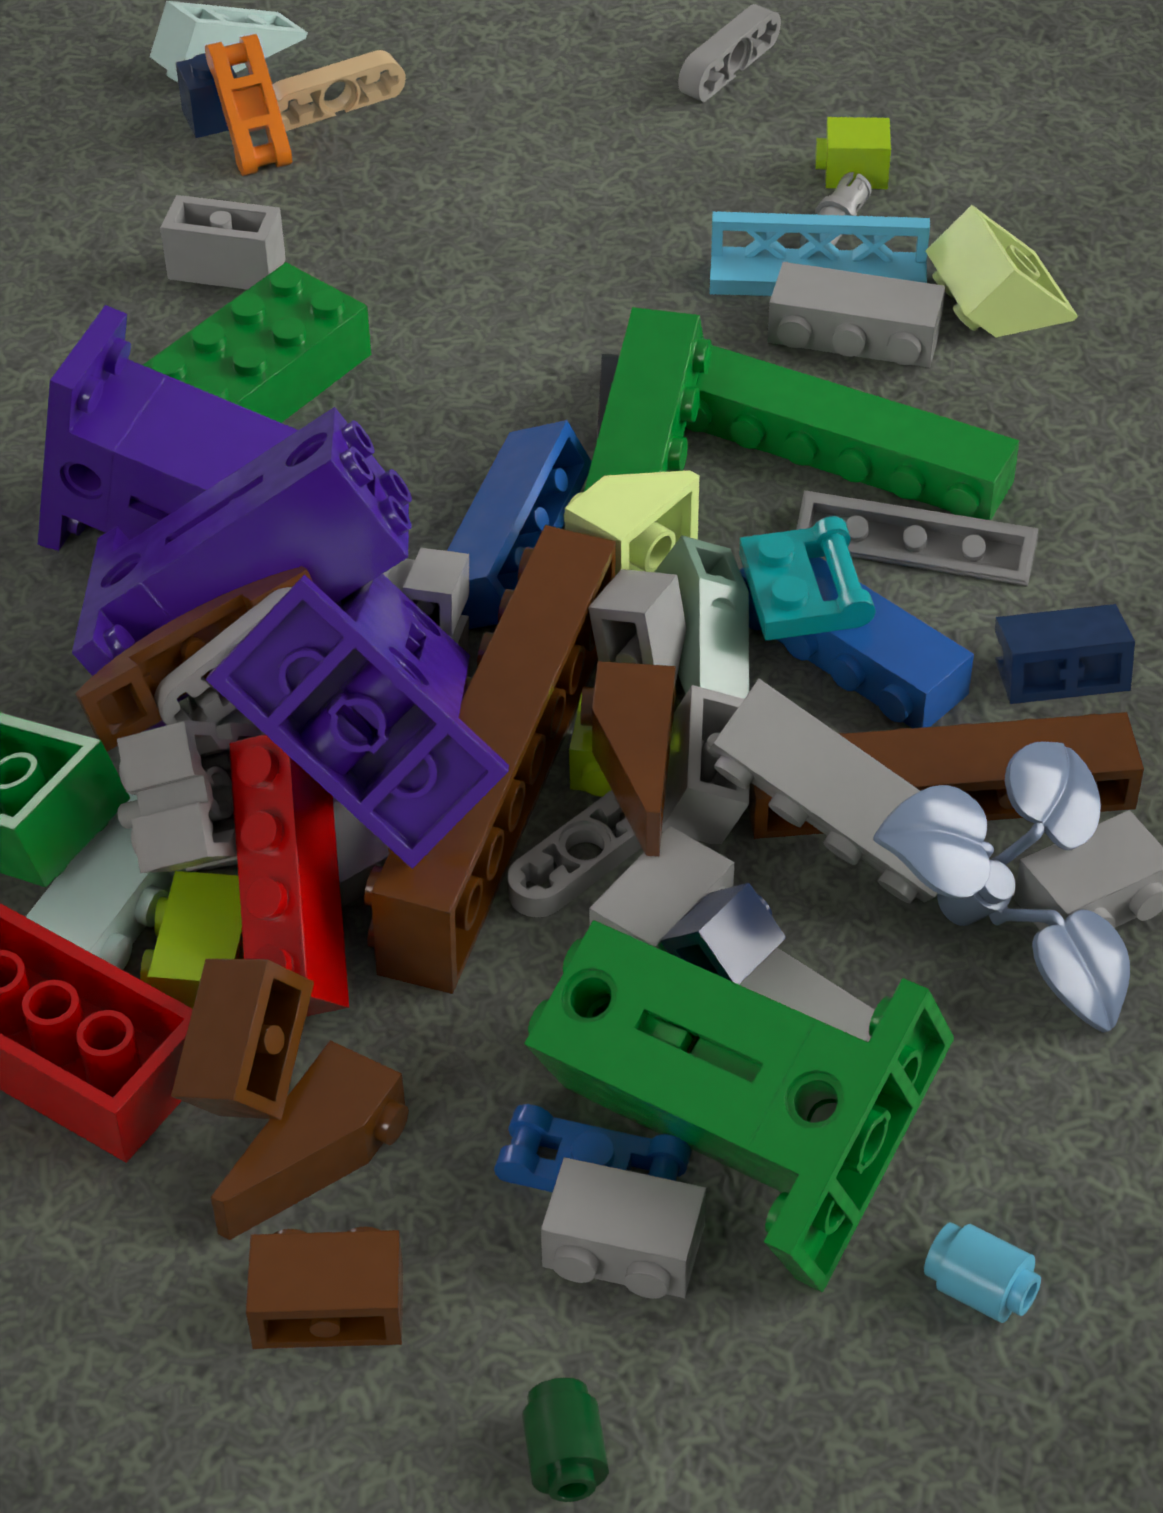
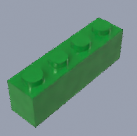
(652, 395)

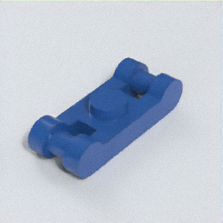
(534, 1127)

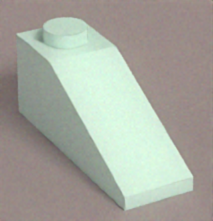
(191, 26)

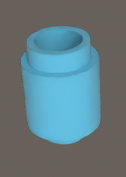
(982, 1271)

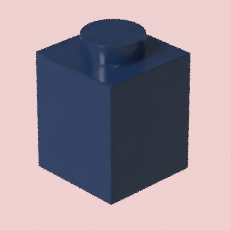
(200, 97)
(726, 933)

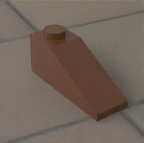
(632, 740)
(327, 1130)

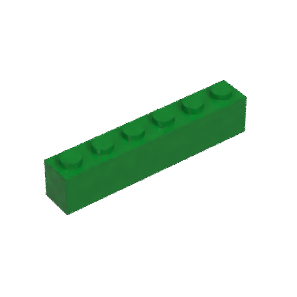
(855, 435)

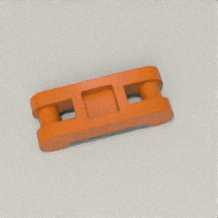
(249, 104)

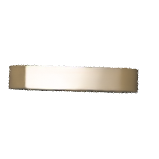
(357, 93)

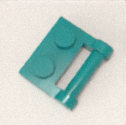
(786, 586)

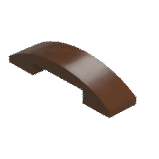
(122, 692)

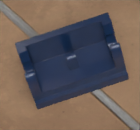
(1065, 653)

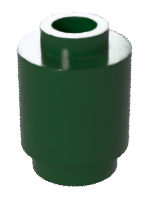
(564, 1440)

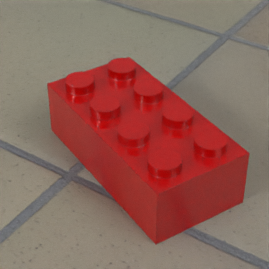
(85, 1038)

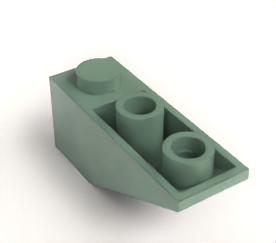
(715, 616)

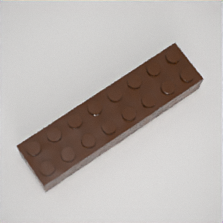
(522, 709)

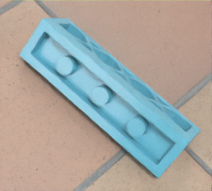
(757, 266)

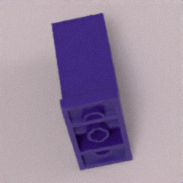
(133, 440)
(301, 503)
(366, 708)

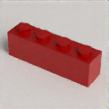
(288, 870)

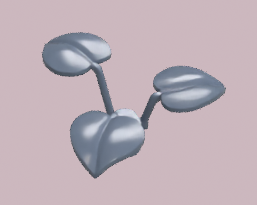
(943, 845)

